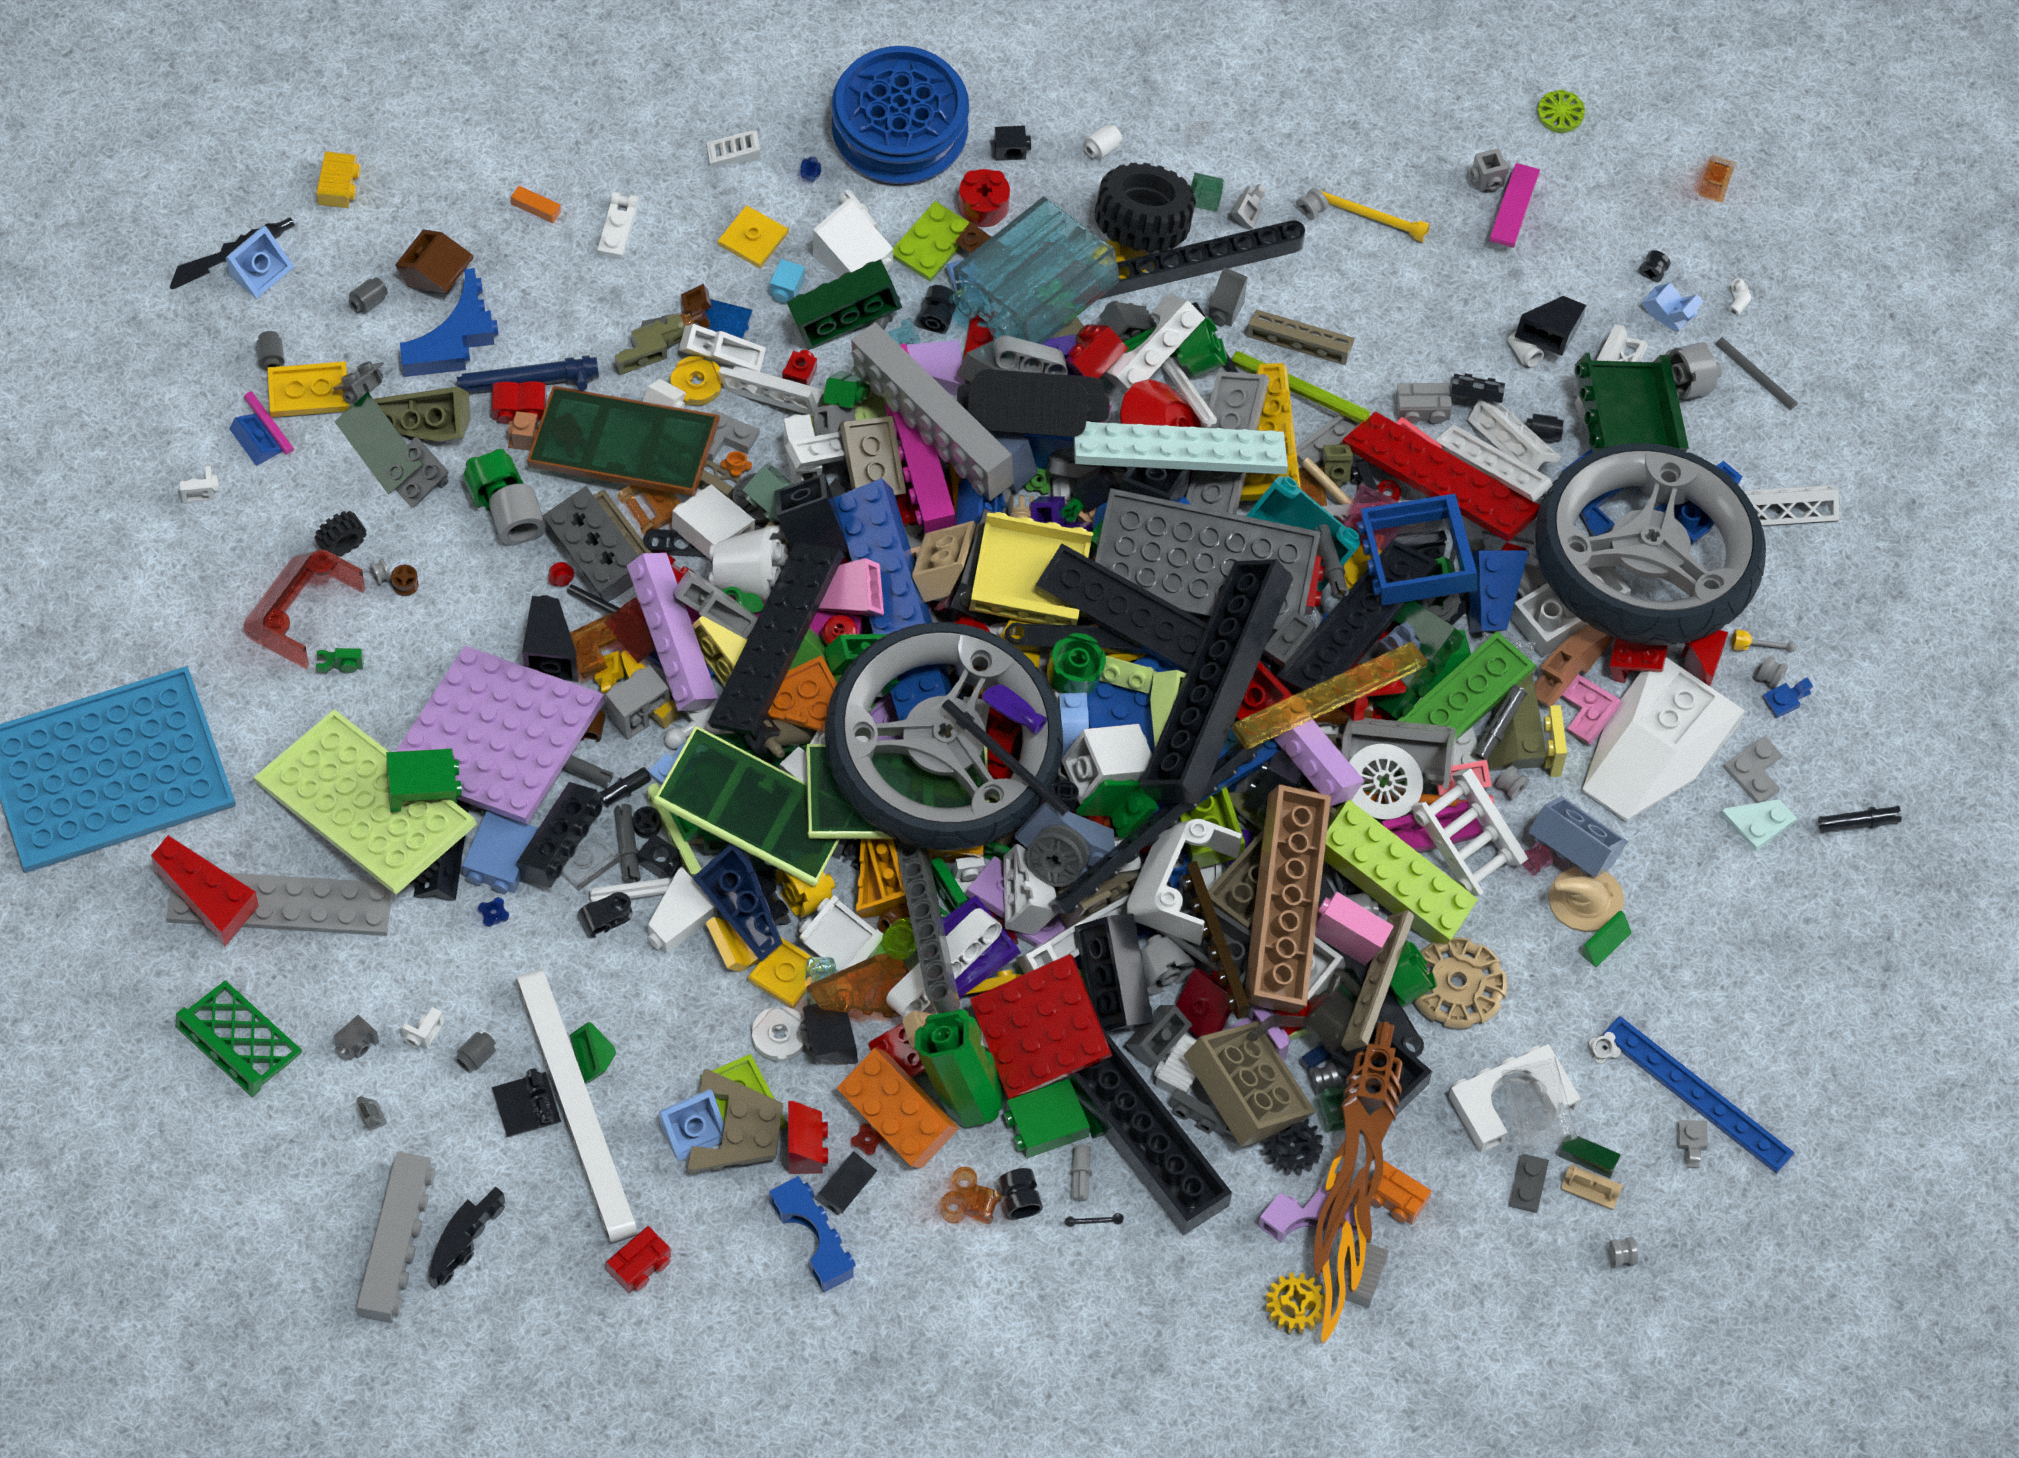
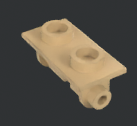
(1591, 1187)

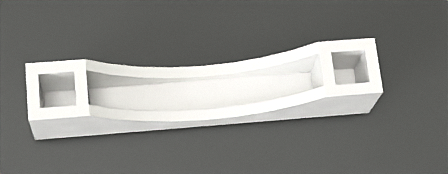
(1066, 941)

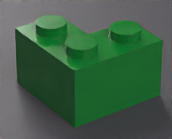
(846, 648)

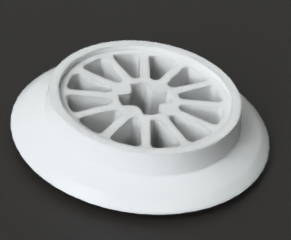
(1410, 774)

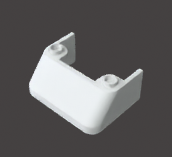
(1159, 904)

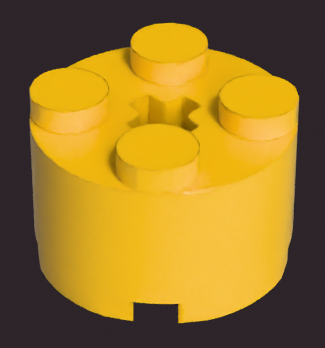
(801, 896)

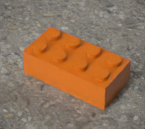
(898, 1108)

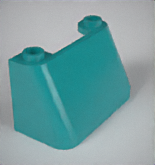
(1291, 506)

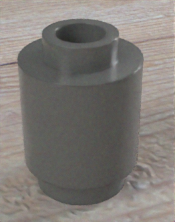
(367, 295)
(270, 350)
(475, 1051)

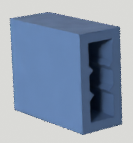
(496, 851)

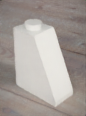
(680, 913)

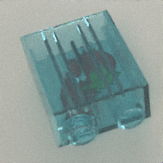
(1035, 274)

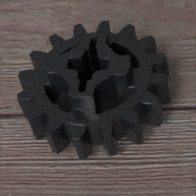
(1306, 1145)

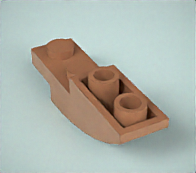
(1565, 663)

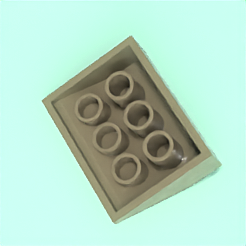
(1248, 1083)

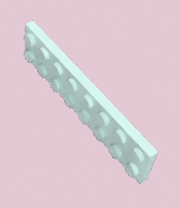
(1181, 448)

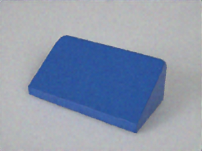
(254, 438)

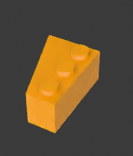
(879, 878)

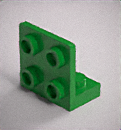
(1122, 801)

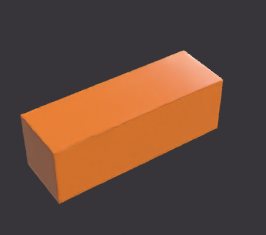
(535, 204)

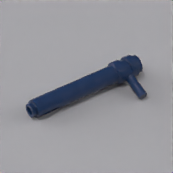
(569, 370)

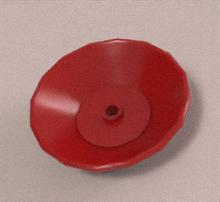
(1157, 404)

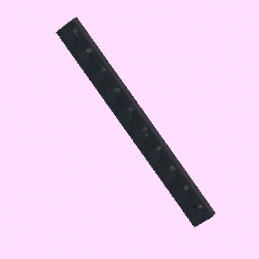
(1146, 834)

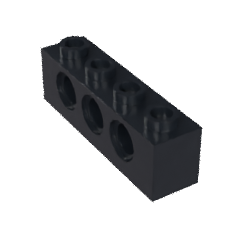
(559, 834)

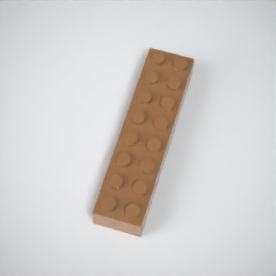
(1287, 899)

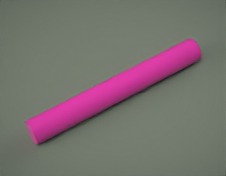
(268, 422)

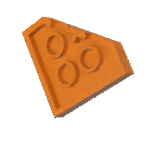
(805, 695)

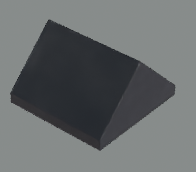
(830, 1034)

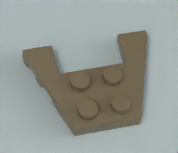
(749, 1127)

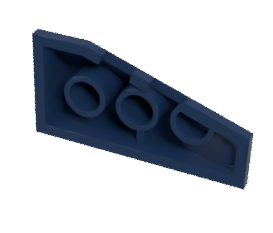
(739, 897)

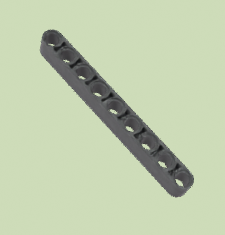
(928, 927)

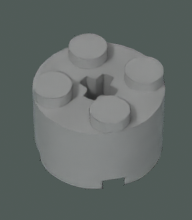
(1694, 370)
(1165, 963)

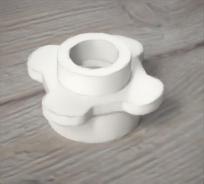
(1600, 1054)

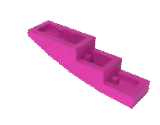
(1514, 205)

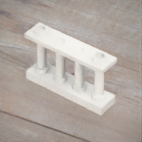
(1494, 830)

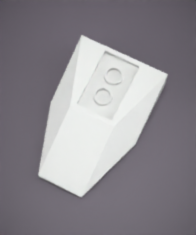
(1658, 740)

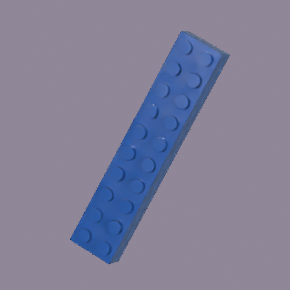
(878, 534)

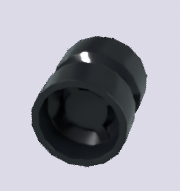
(937, 309)
(1021, 1195)

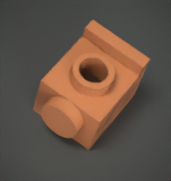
(522, 431)

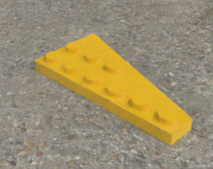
(1277, 417)

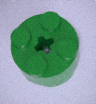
(1202, 350)
(488, 474)
(1076, 664)
(1411, 976)

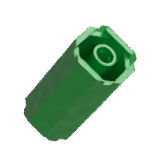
(960, 1067)

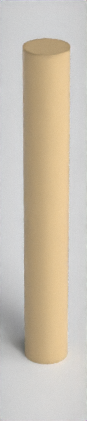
(1325, 481)

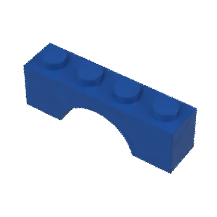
(795, 1204)

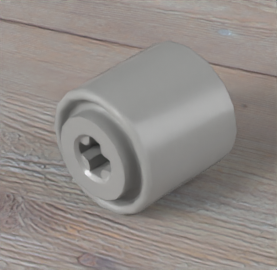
(517, 514)

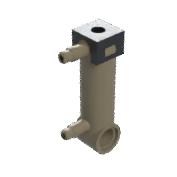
(776, 734)

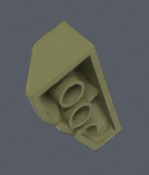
(1523, 737)

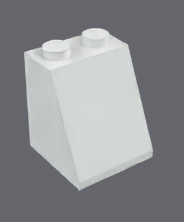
(849, 241)
(1106, 754)

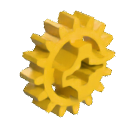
(1304, 1293)

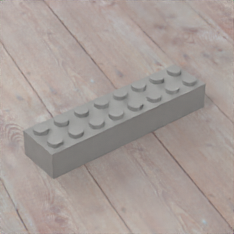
(932, 412)

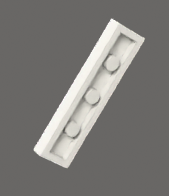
(1614, 350)
(771, 389)
(1511, 434)
(1792, 496)

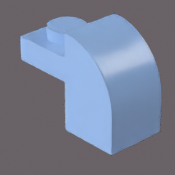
(1669, 307)
(1073, 717)

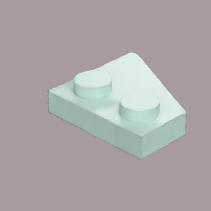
(1760, 821)

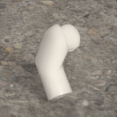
(1741, 296)

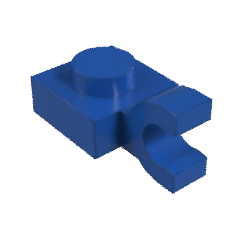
(1785, 700)

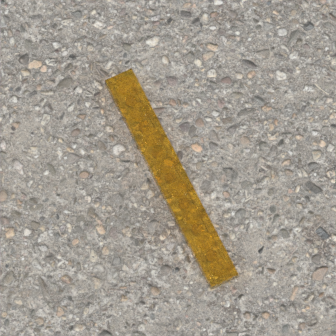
(1329, 695)

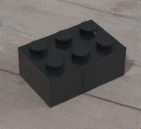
(1414, 1073)

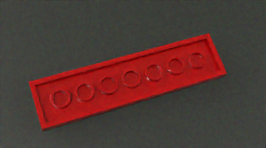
(1440, 474)

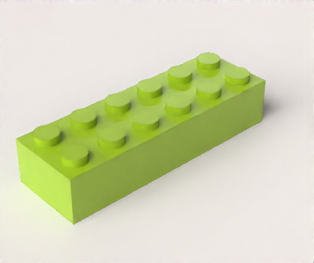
(1395, 874)

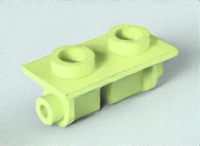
(1128, 675)

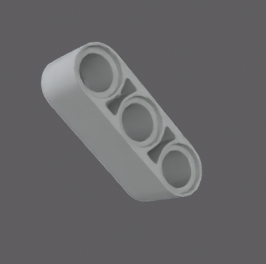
(1021, 350)

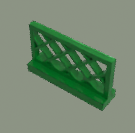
(224, 1056)

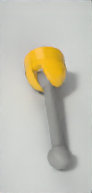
(1744, 640)

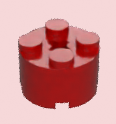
(984, 197)

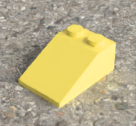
(719, 647)

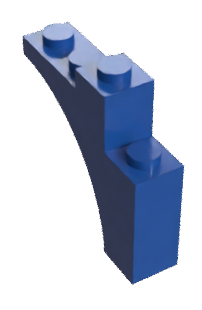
(448, 344)

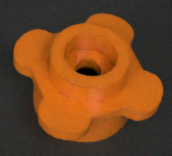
(736, 463)

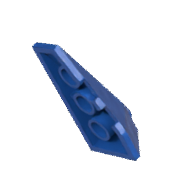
(1692, 517)

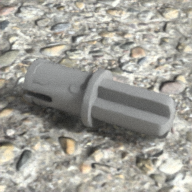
(1081, 1172)

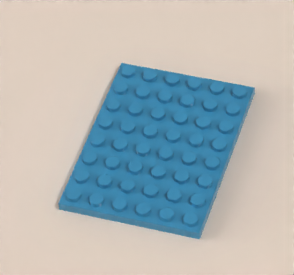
(109, 769)

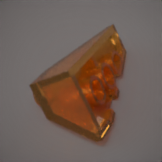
(861, 986)

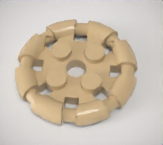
(1465, 996)

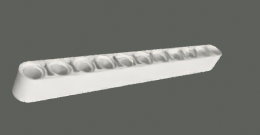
(577, 1106)

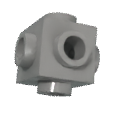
(1489, 170)

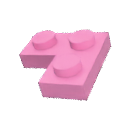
(1596, 708)

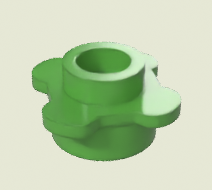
(1044, 485)

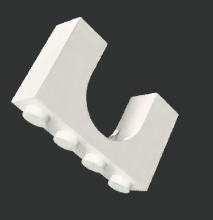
(1176, 323)
(1473, 1098)

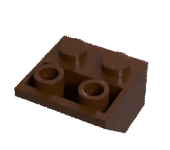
(433, 262)

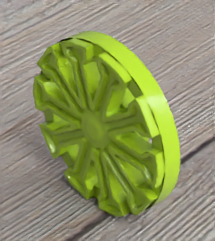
(1561, 111)

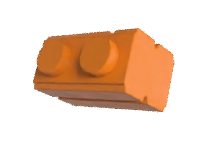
(1400, 1194)

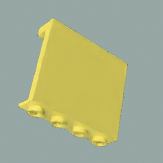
(1012, 561)

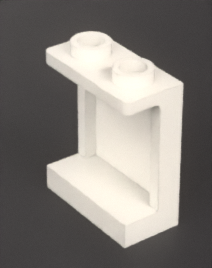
(840, 934)

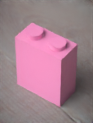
(1351, 928)

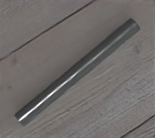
(1756, 373)

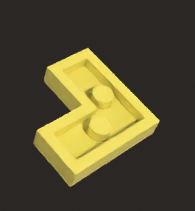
(1556, 746)

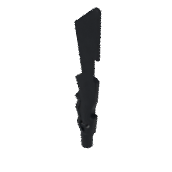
(195, 269)

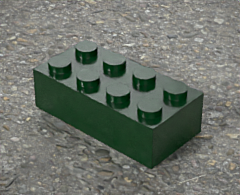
(844, 304)

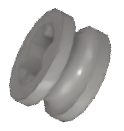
(380, 571)

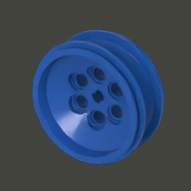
(901, 79)

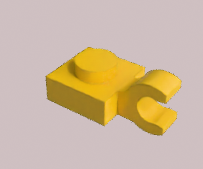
(608, 677)

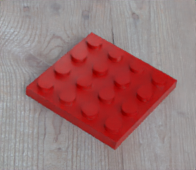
(1041, 1027)

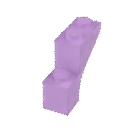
(1287, 1215)

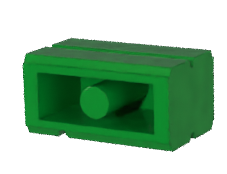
(845, 389)

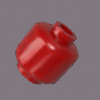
(835, 626)

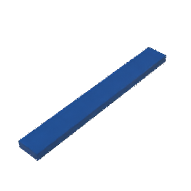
(1700, 1095)

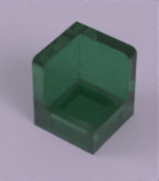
(1207, 191)

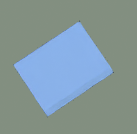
(258, 263)
(692, 1123)

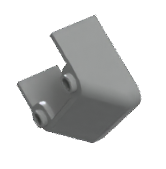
(1427, 743)

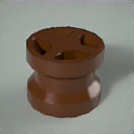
(403, 574)

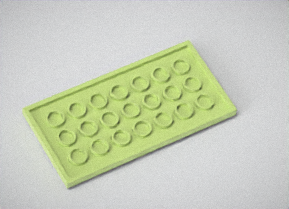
(340, 789)

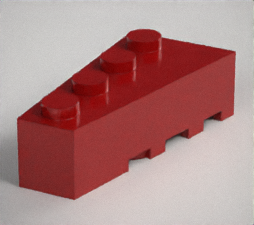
(207, 890)

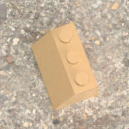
(942, 560)

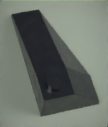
(961, 594)

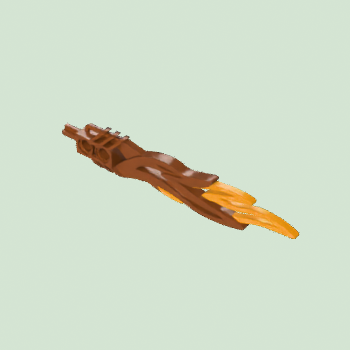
(1373, 1131)

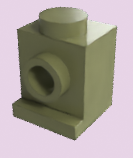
(1337, 463)

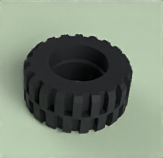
(1144, 207)

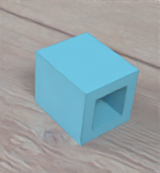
(787, 281)

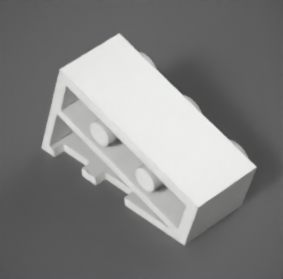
(1025, 895)

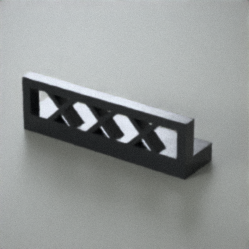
(446, 879)

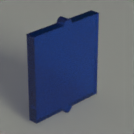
(728, 318)

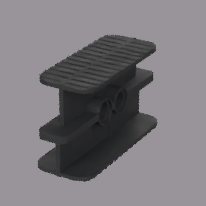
(1034, 402)

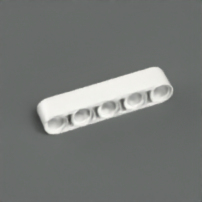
(965, 945)

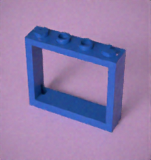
(1411, 513)

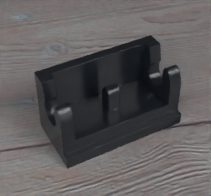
(846, 1184)

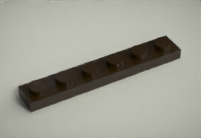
(1218, 949)

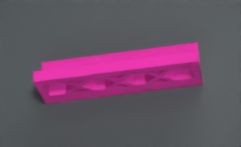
(1416, 835)

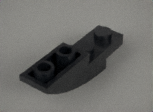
(456, 1243)

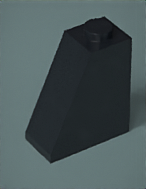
(1551, 324)

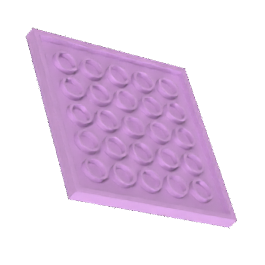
(505, 729)

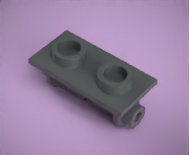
(365, 378)

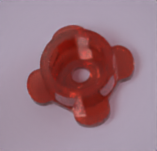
(868, 1147)

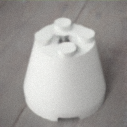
(750, 561)

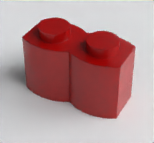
(519, 397)

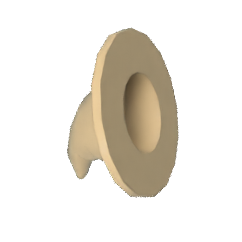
(1585, 901)

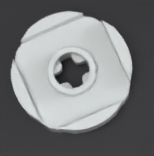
(765, 1040)

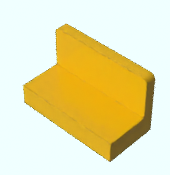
(730, 945)

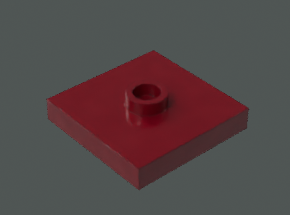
(1204, 1004)

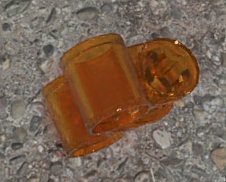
(970, 1199)

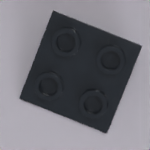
(526, 1103)

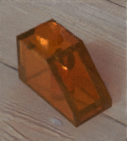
(1717, 178)

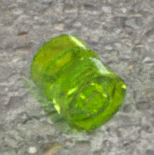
(899, 939)

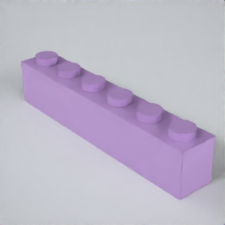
(672, 632)

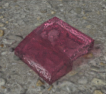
(1365, 498)

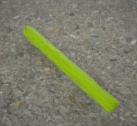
(1308, 390)

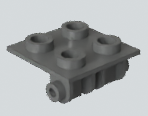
(422, 480)

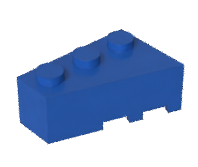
(972, 504)
(1497, 589)

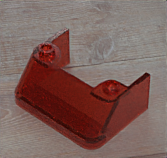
(269, 620)

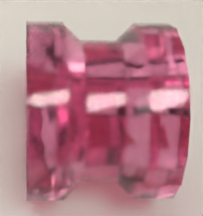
(1538, 857)

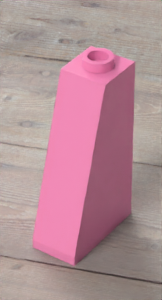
(855, 590)

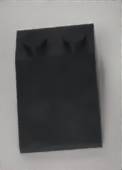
(1278, 771)

